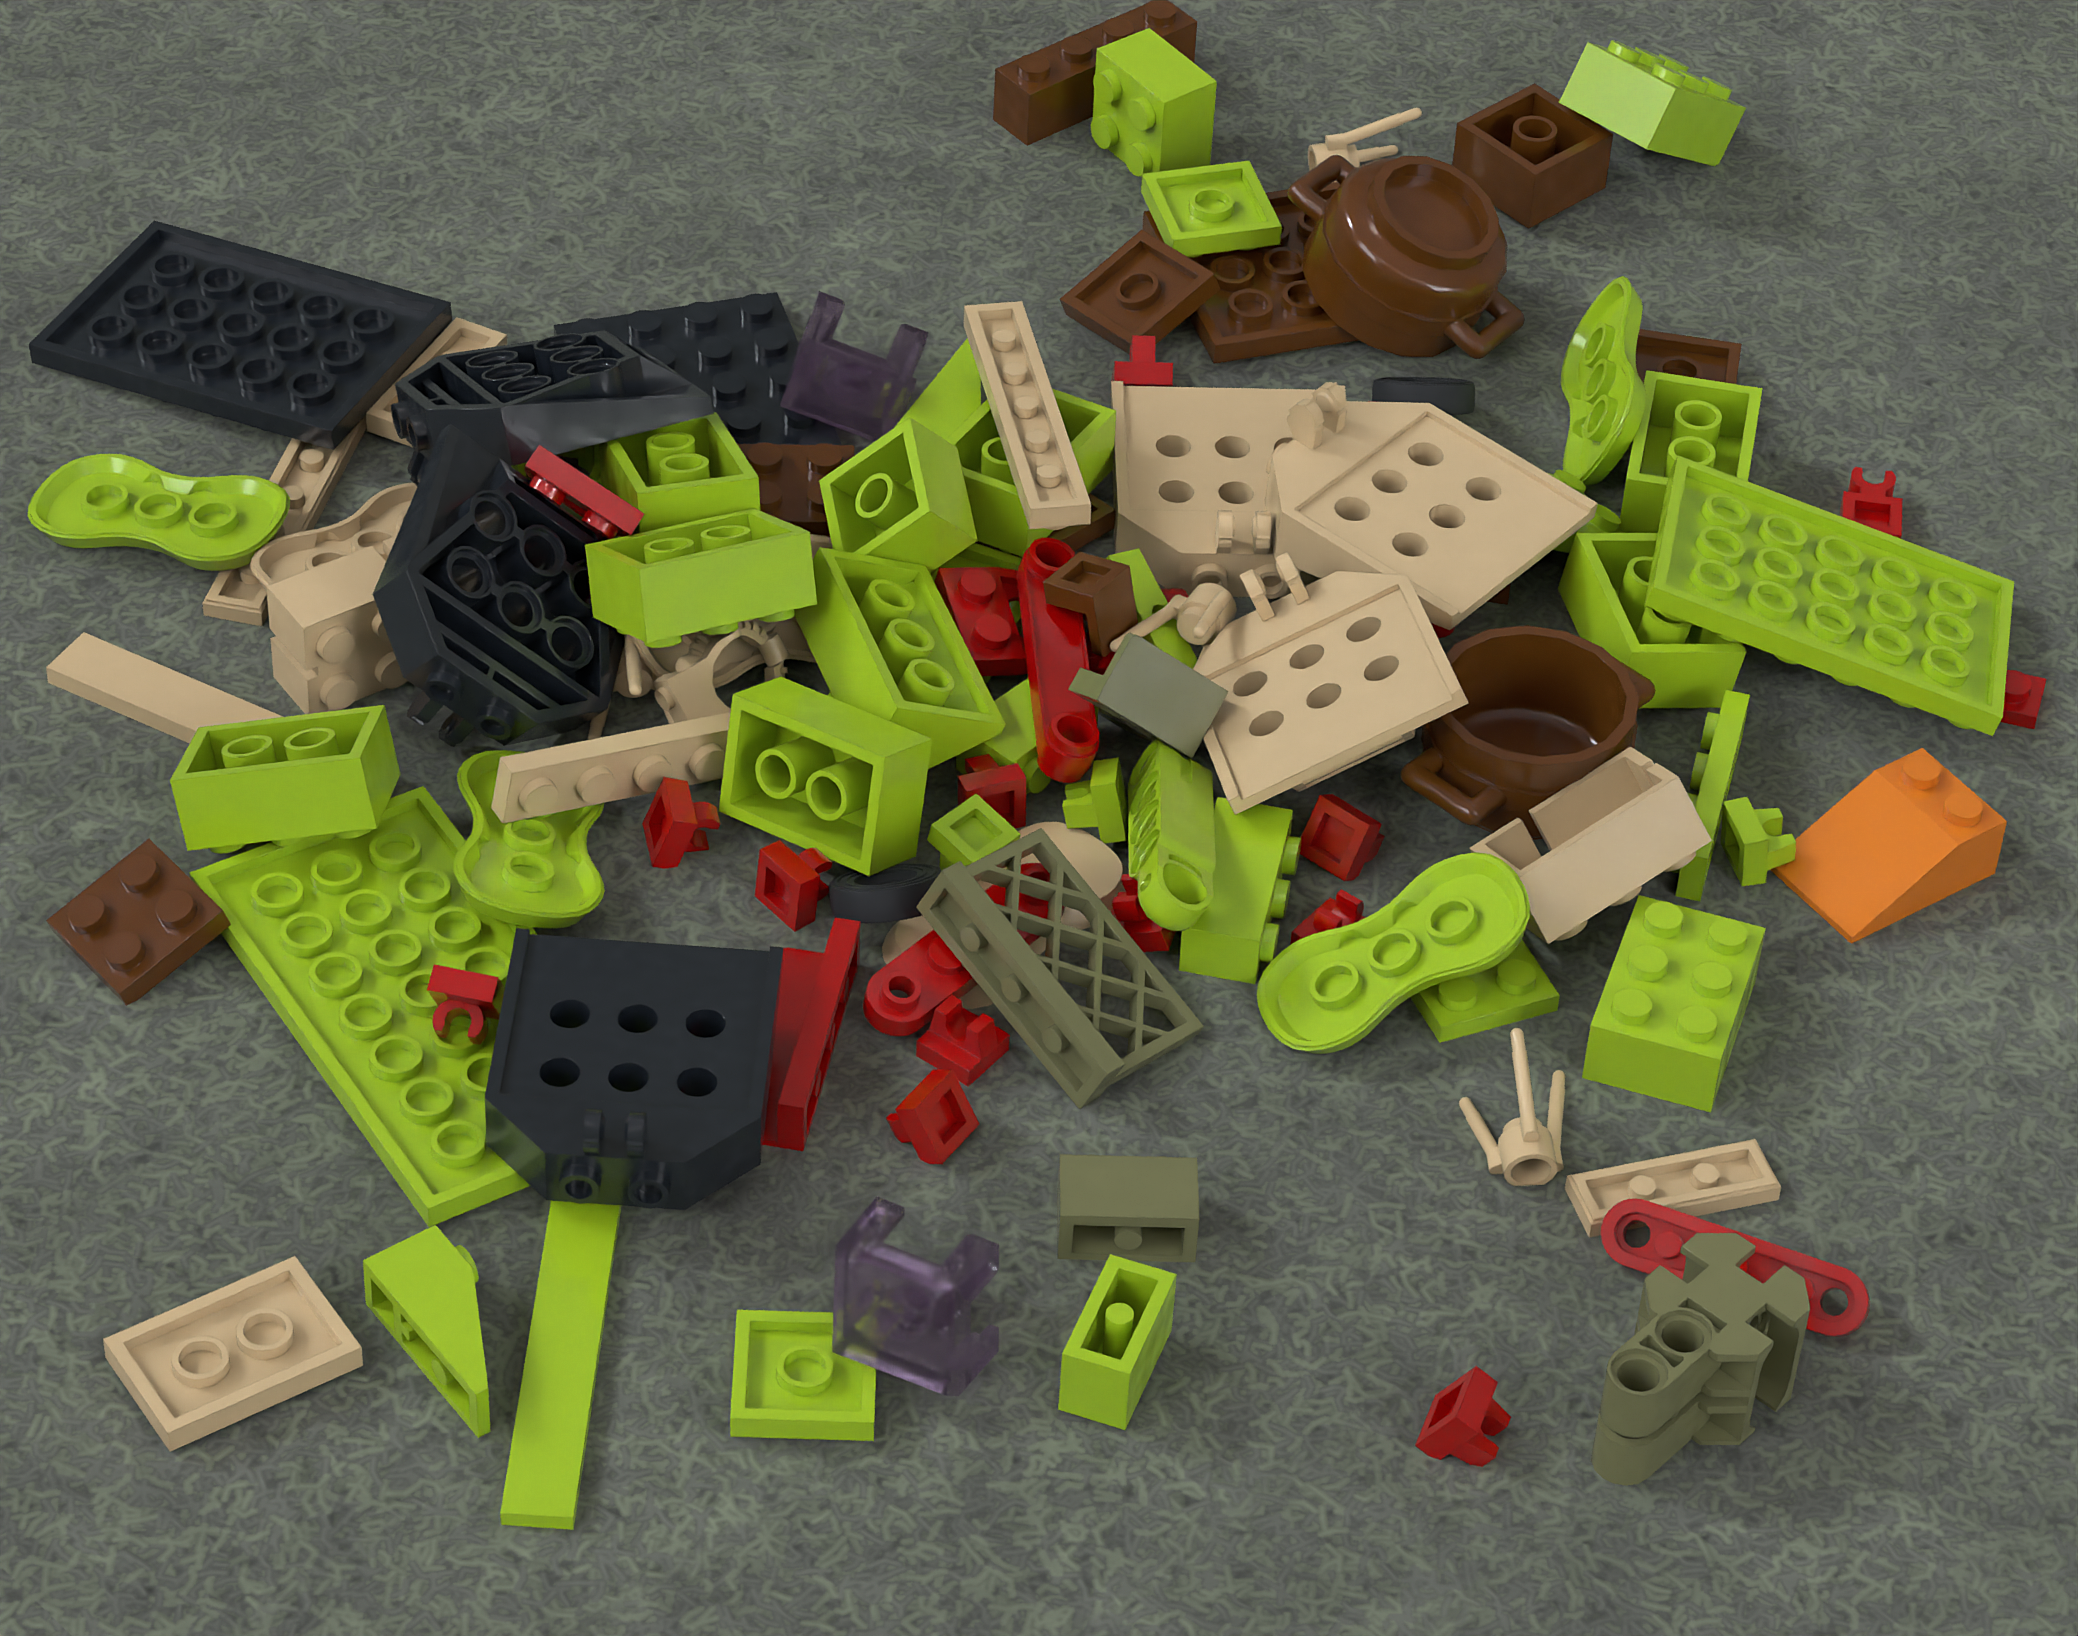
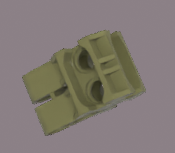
(1698, 1358)

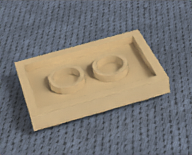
(232, 1353)

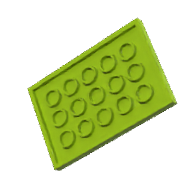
(1832, 595)

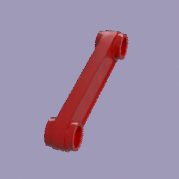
(1054, 653)

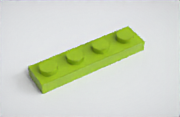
(1712, 778)

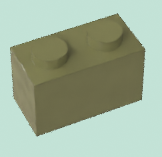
(1127, 1208)

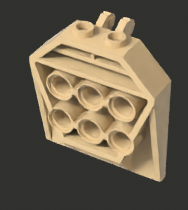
(1197, 482)
(1413, 498)
(1321, 680)

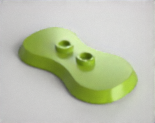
(1603, 383)
(132, 504)
(525, 868)
(1438, 929)

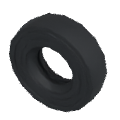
(1447, 394)
(882, 896)

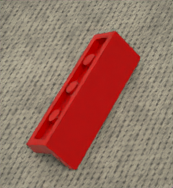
(808, 1023)

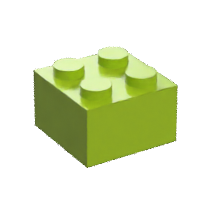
(1152, 105)
(901, 499)

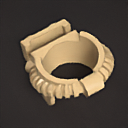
(691, 690)

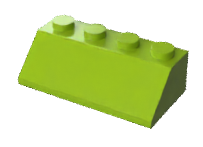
(896, 650)

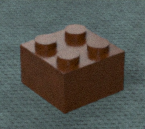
(1533, 155)

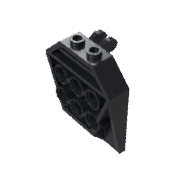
(542, 393)
(494, 603)
(632, 1068)

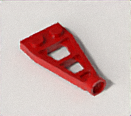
(567, 485)
(981, 611)

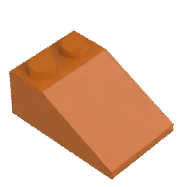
(1894, 847)

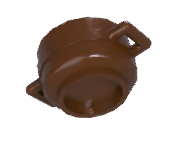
(1406, 255)
(1534, 722)

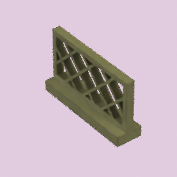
(1027, 983)

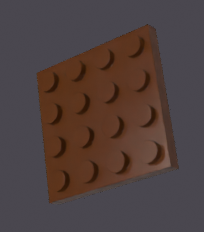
(1263, 293)

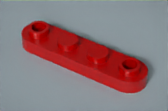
(932, 971)
(1673, 1229)

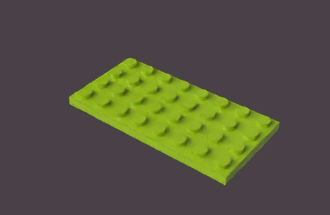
(345, 957)

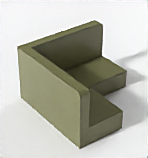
(1152, 695)

